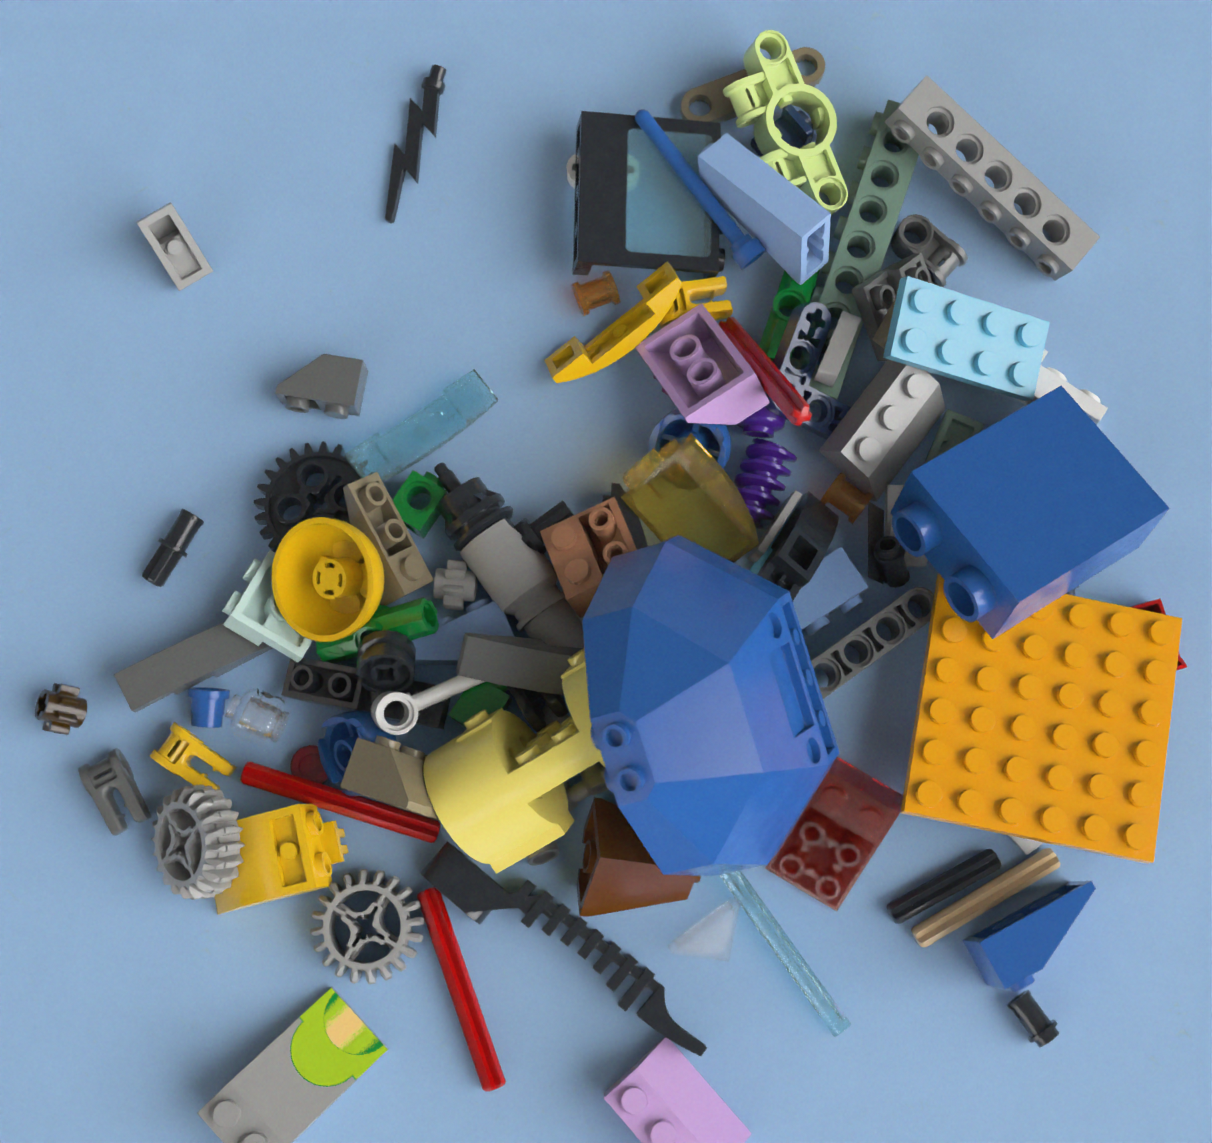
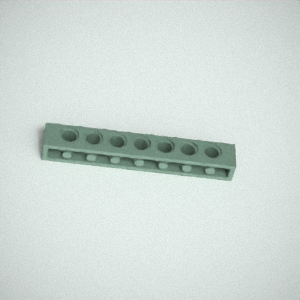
(870, 237)

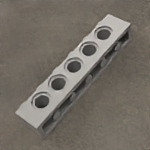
(1011, 179)

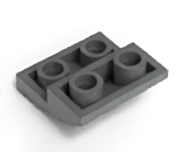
(879, 291)

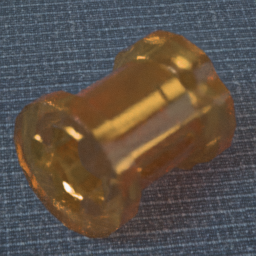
(596, 293)
(846, 498)

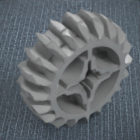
(197, 842)
(336, 908)

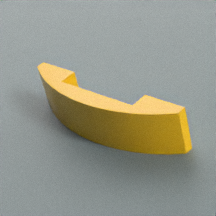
(623, 335)

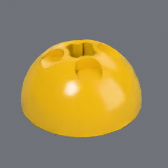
(327, 579)

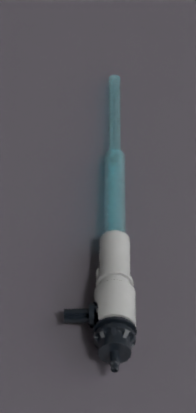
(523, 584)

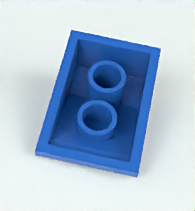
(1026, 939)

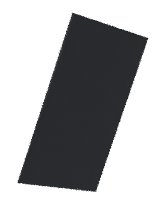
(875, 532)

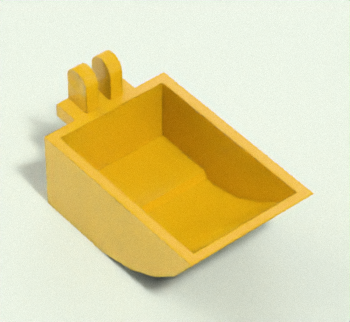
(283, 856)

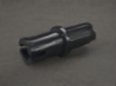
(172, 548)

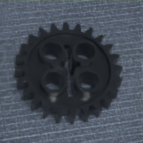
(290, 489)

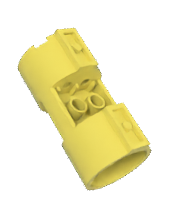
(504, 785)

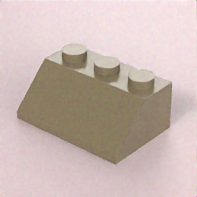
(389, 775)

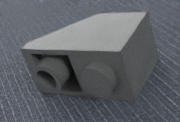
(328, 385)

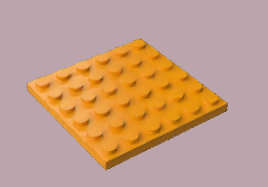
(1047, 725)

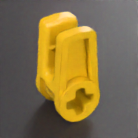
(699, 290)
(179, 750)

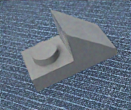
(174, 246)

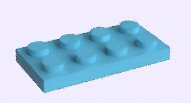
(966, 339)

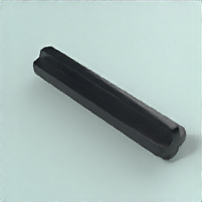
(943, 886)

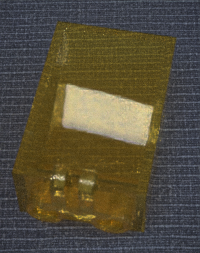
(690, 496)

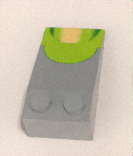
(295, 1076)

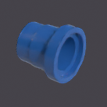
(207, 706)

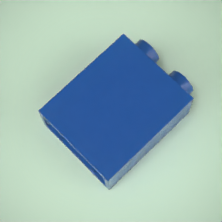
(1025, 512)

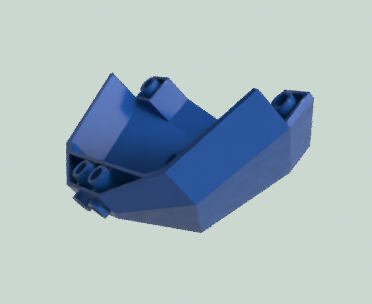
(703, 707)

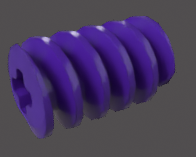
(760, 477)

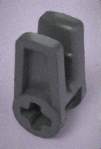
(102, 790)

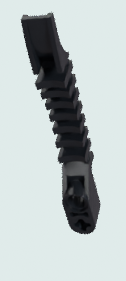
(480, 894)

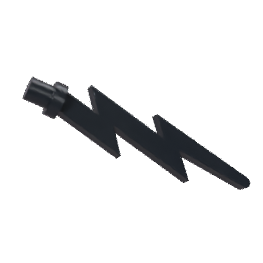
(417, 119)

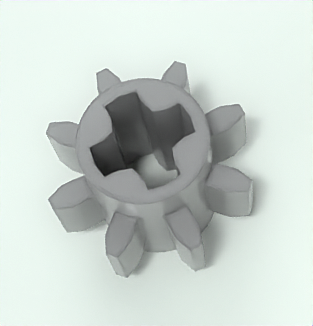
(455, 585)

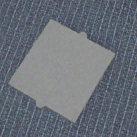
(775, 526)

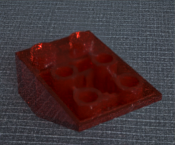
(837, 834)

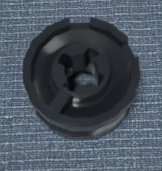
(386, 661)

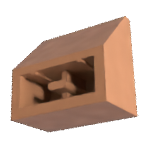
(583, 549)

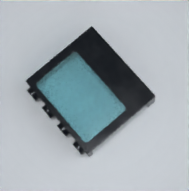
(632, 202)

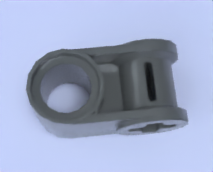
(934, 247)

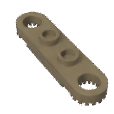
(721, 106)

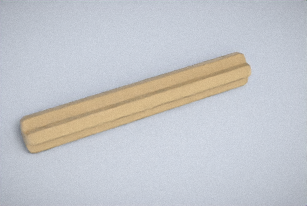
(985, 897)

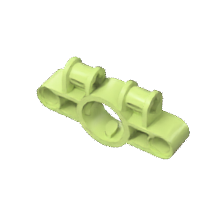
(779, 84)

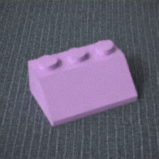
(703, 370)
(671, 1102)

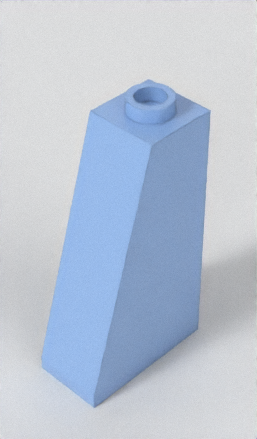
(768, 207)

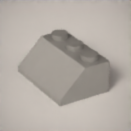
(885, 426)

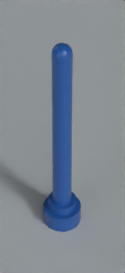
(743, 246)

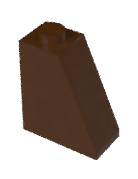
(619, 869)

